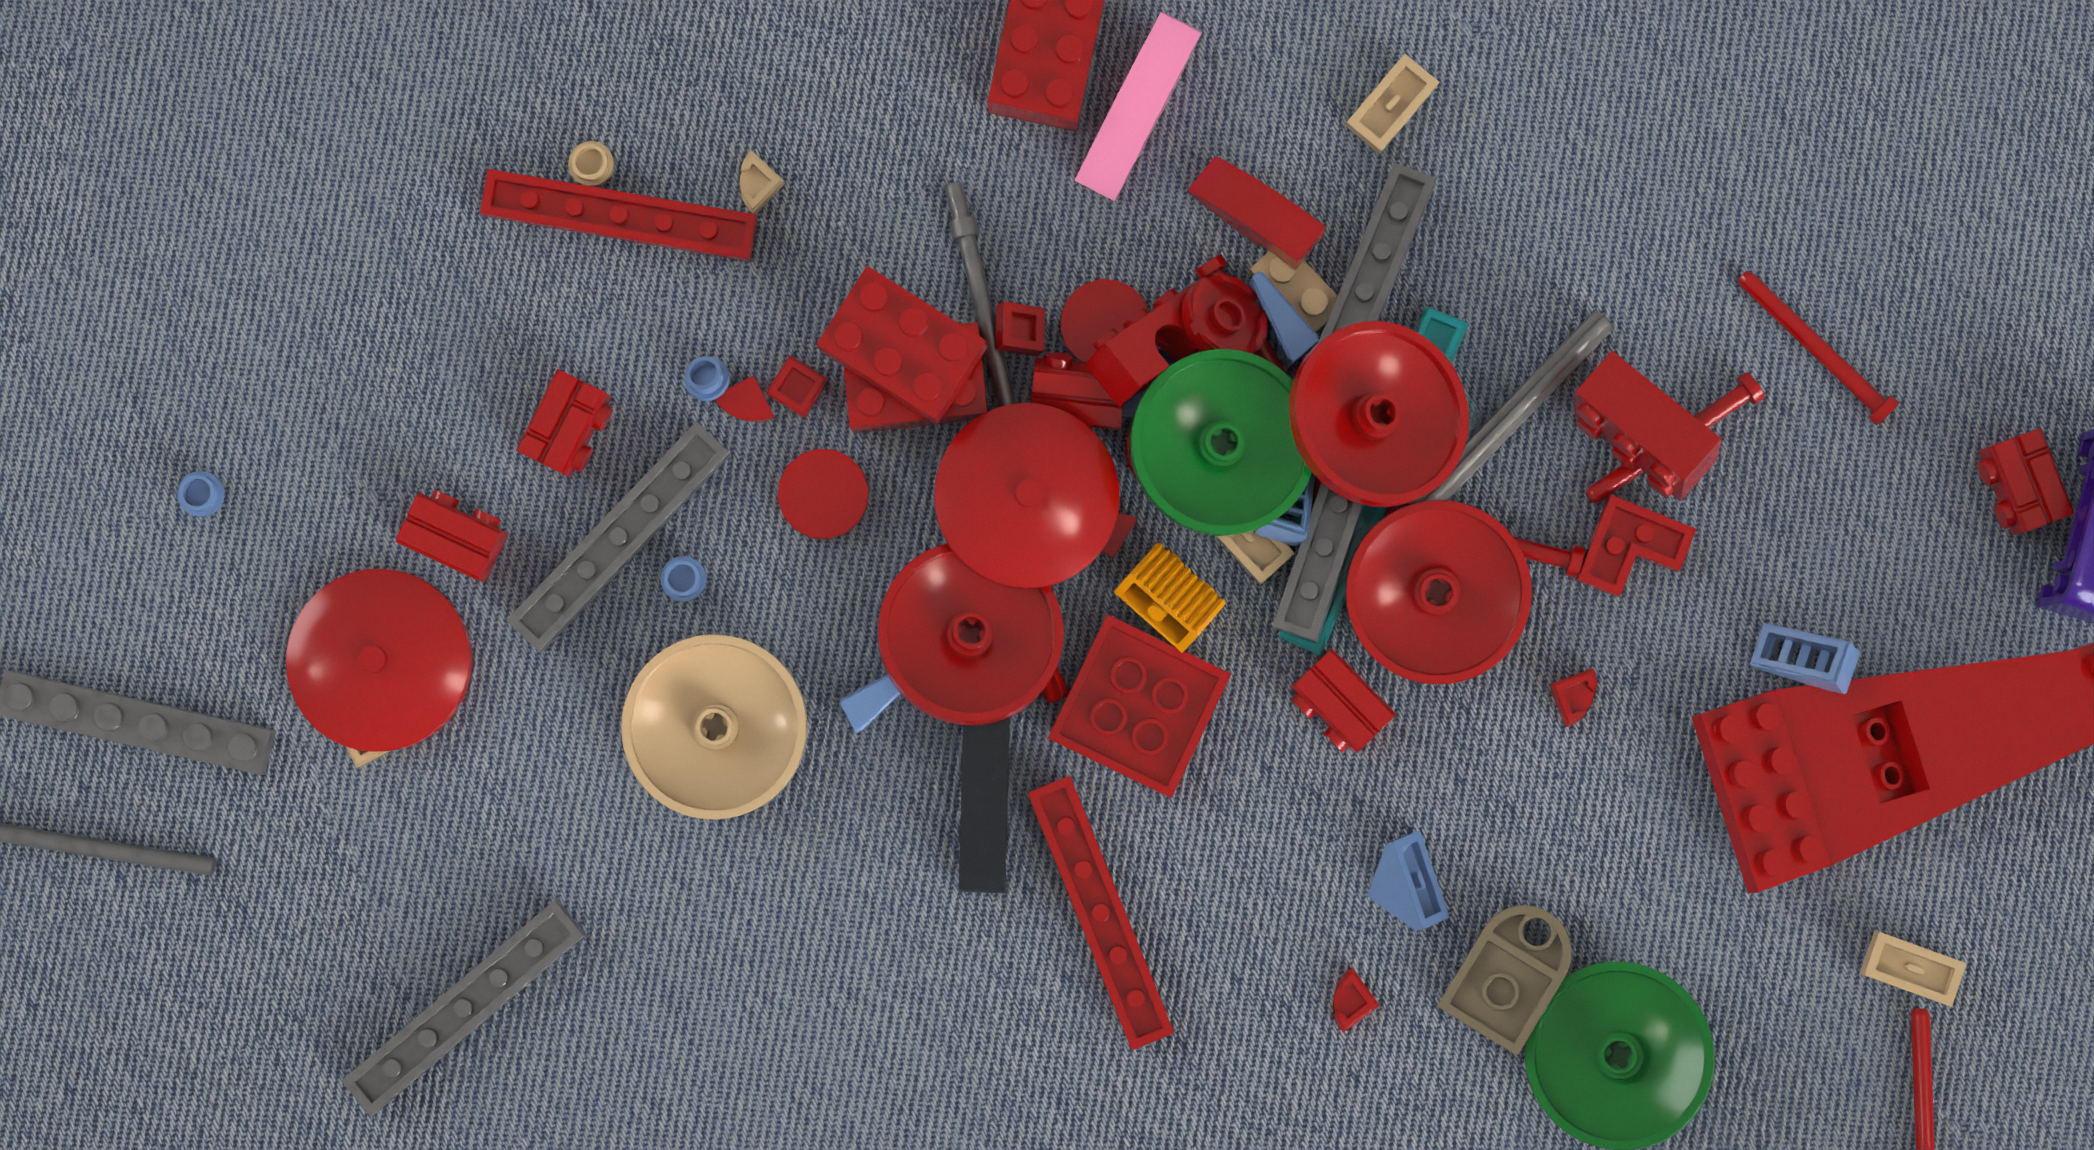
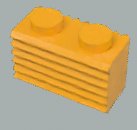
(1170, 597)

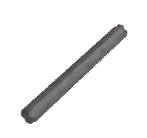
(1524, 402)

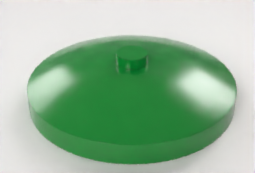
(1218, 443)
(1621, 1056)

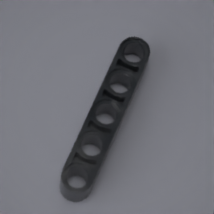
(984, 807)

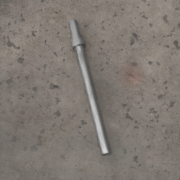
(964, 229)
(107, 849)

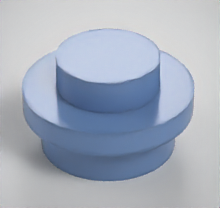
(706, 378)
(200, 493)
(683, 578)

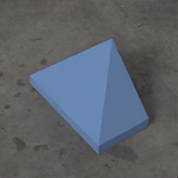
(1408, 884)

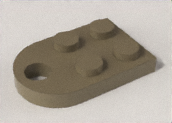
(1508, 980)

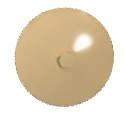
(714, 727)

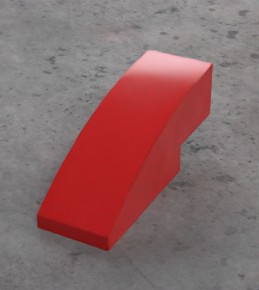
(1257, 211)

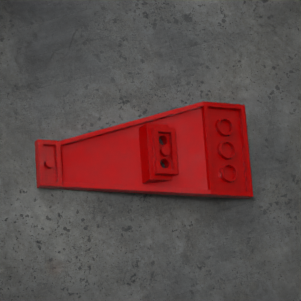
(1809, 779)

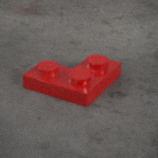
(1628, 532)

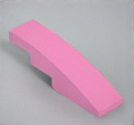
(1138, 106)

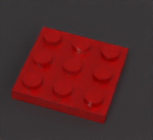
(1139, 706)

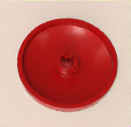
(1378, 414)
(1026, 495)
(1438, 591)
(966, 643)
(379, 660)

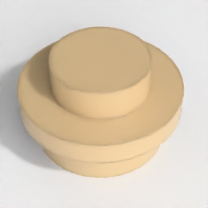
(591, 163)

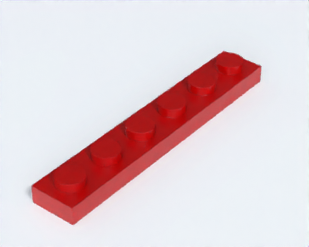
(619, 215)
(1100, 913)

